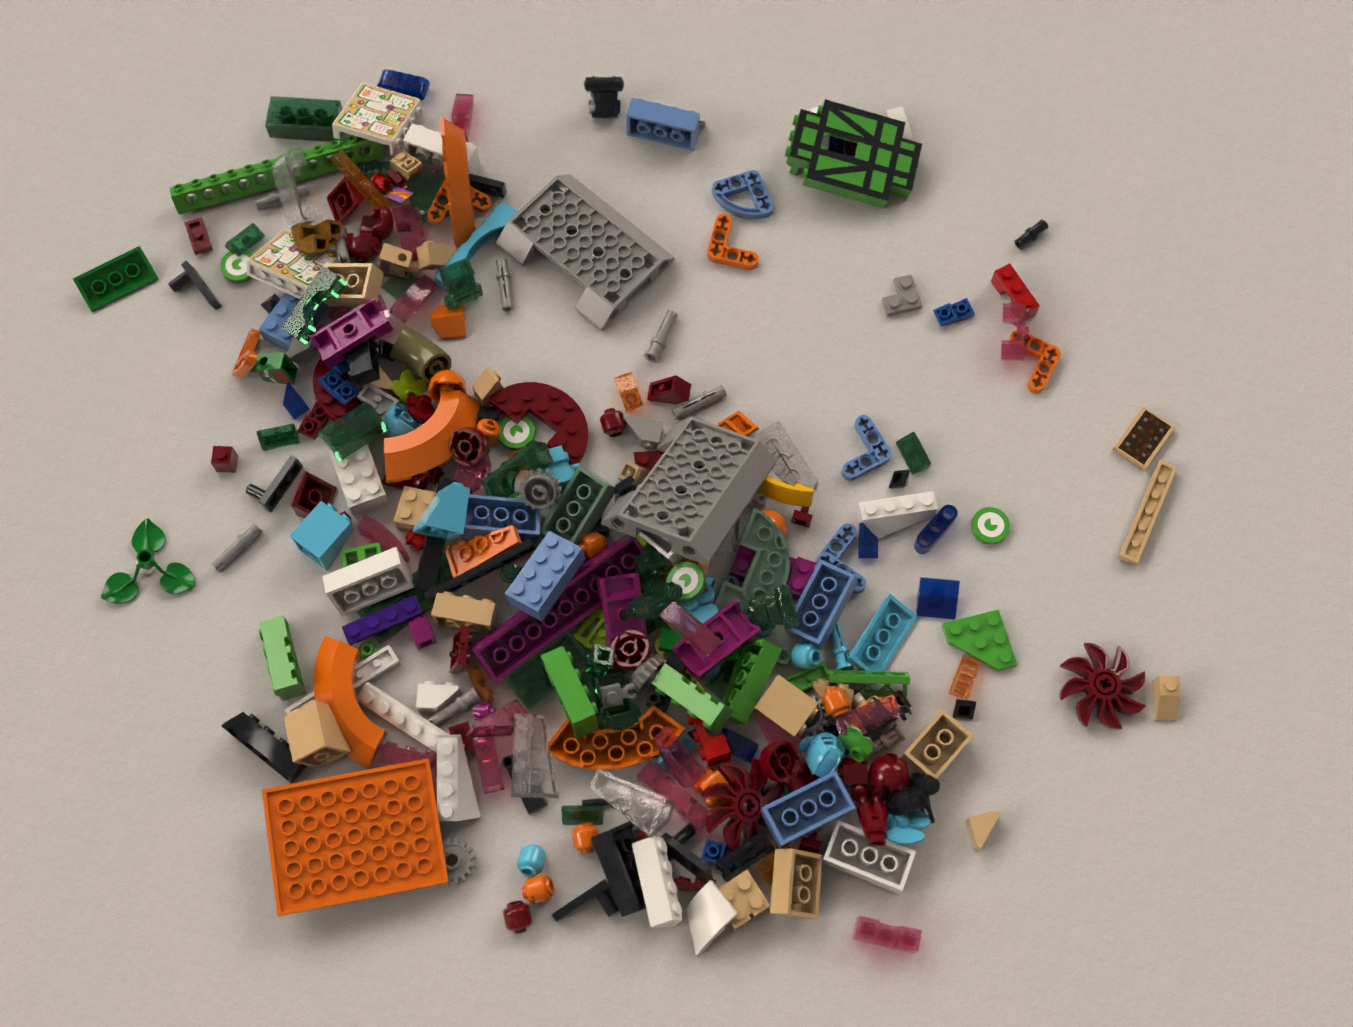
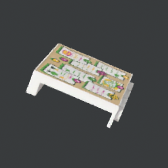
(378, 116)
(286, 266)

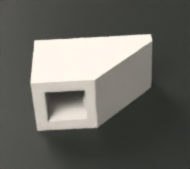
(435, 697)

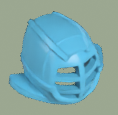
(822, 758)

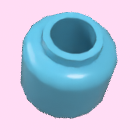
(805, 655)
(531, 860)

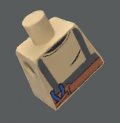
(397, 262)

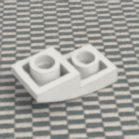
(899, 114)

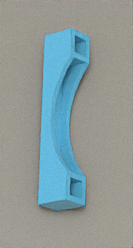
(490, 229)

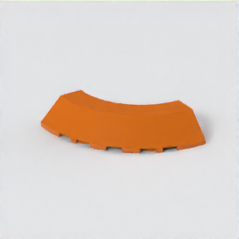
(457, 181)
(429, 444)
(335, 686)
(612, 748)

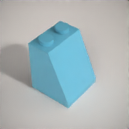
(445, 513)
(322, 534)

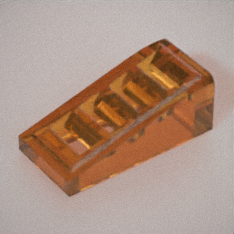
(962, 689)

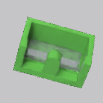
(357, 554)

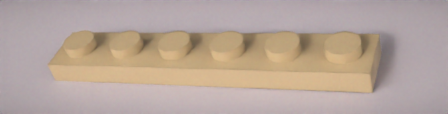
(1147, 512)

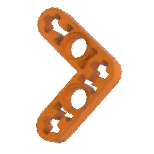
(476, 205)
(723, 250)
(247, 355)
(1042, 355)

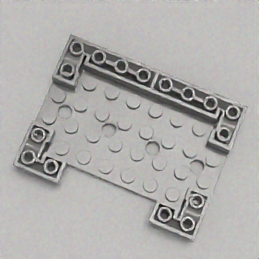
(598, 229)
(713, 495)

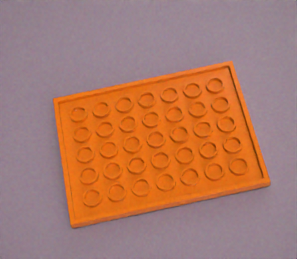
(354, 837)

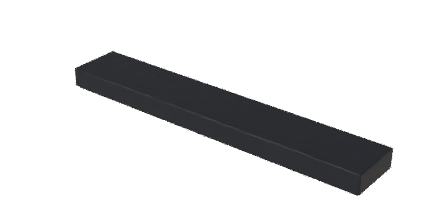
(431, 553)
(482, 569)

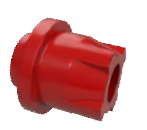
(381, 182)
(415, 540)

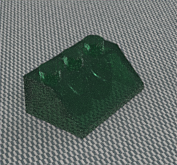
(352, 431)

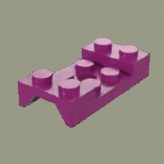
(335, 341)
(798, 577)
(615, 596)
(735, 632)

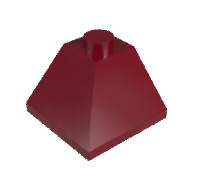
(344, 200)

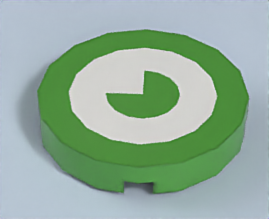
(235, 267)
(516, 435)
(990, 525)
(689, 577)

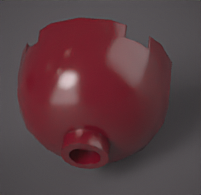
(363, 247)
(471, 446)
(631, 650)
(779, 761)
(889, 771)

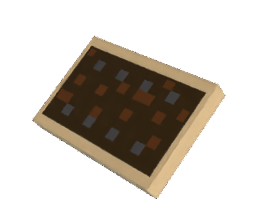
(1143, 438)

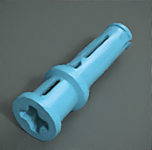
(839, 650)

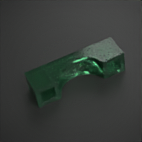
(323, 287)
(502, 480)

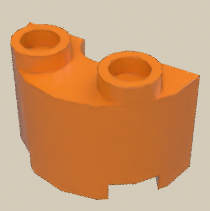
(709, 778)

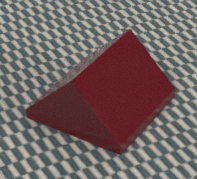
(310, 493)

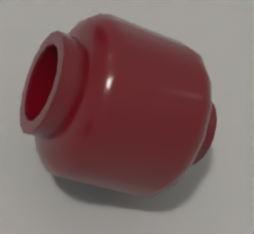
(613, 422)
(517, 916)

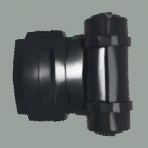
(604, 94)
(914, 796)

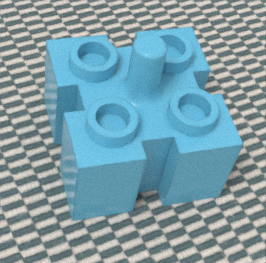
(561, 467)

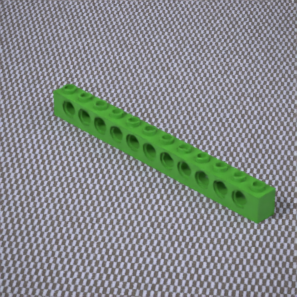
(255, 184)

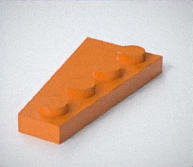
(476, 551)

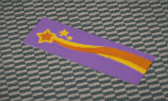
(397, 194)

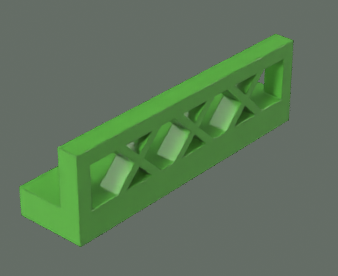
(871, 677)

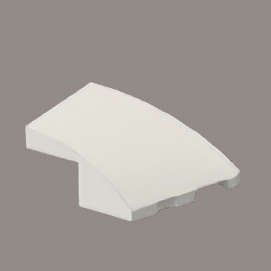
(708, 916)

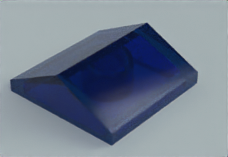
(937, 598)

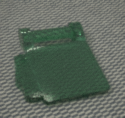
(424, 190)

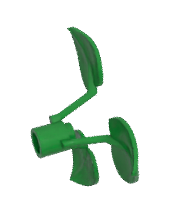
(147, 538)

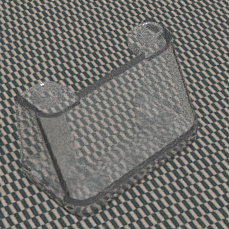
(283, 173)

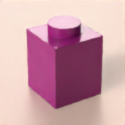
(422, 632)

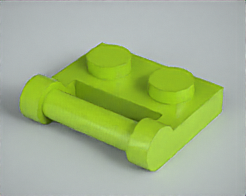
(597, 635)

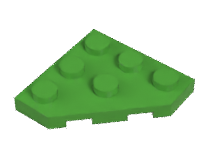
(982, 639)

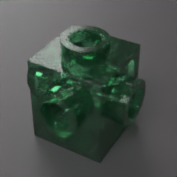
(649, 565)
(599, 660)

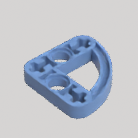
(746, 185)

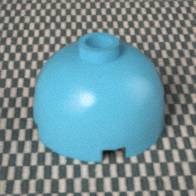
(399, 421)

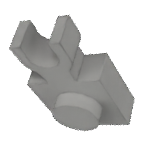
(613, 694)

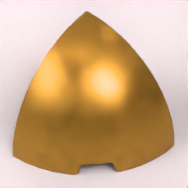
(318, 237)

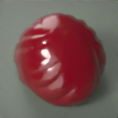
(378, 224)

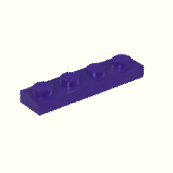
(382, 620)

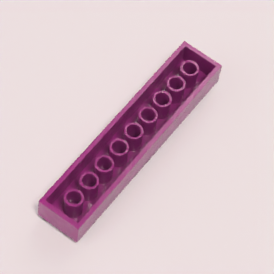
(525, 635)

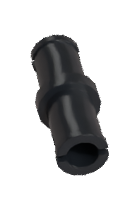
(1031, 234)

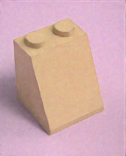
(787, 706)
(315, 735)

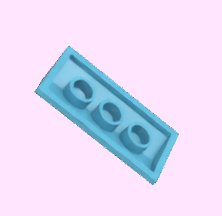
(882, 636)

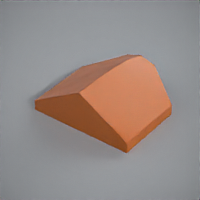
(449, 323)
(739, 423)

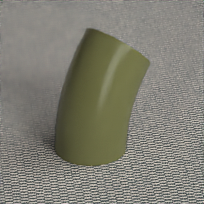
(419, 354)

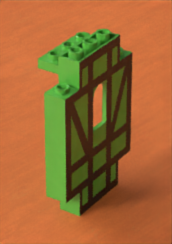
(881, 162)

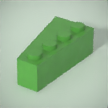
(281, 658)
(749, 678)
(570, 691)
(692, 697)

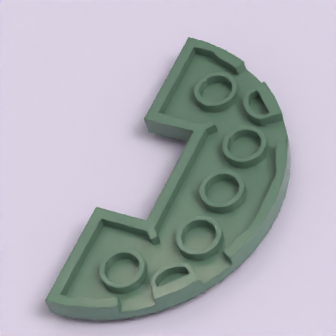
(769, 565)

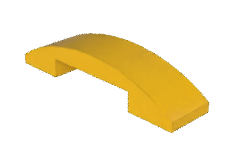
(779, 491)

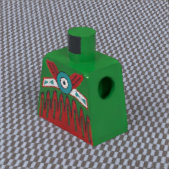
(275, 368)

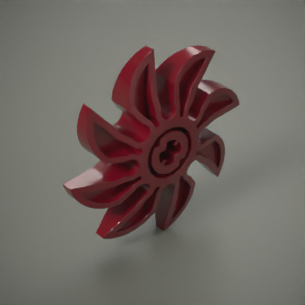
(1095, 693)
(741, 816)

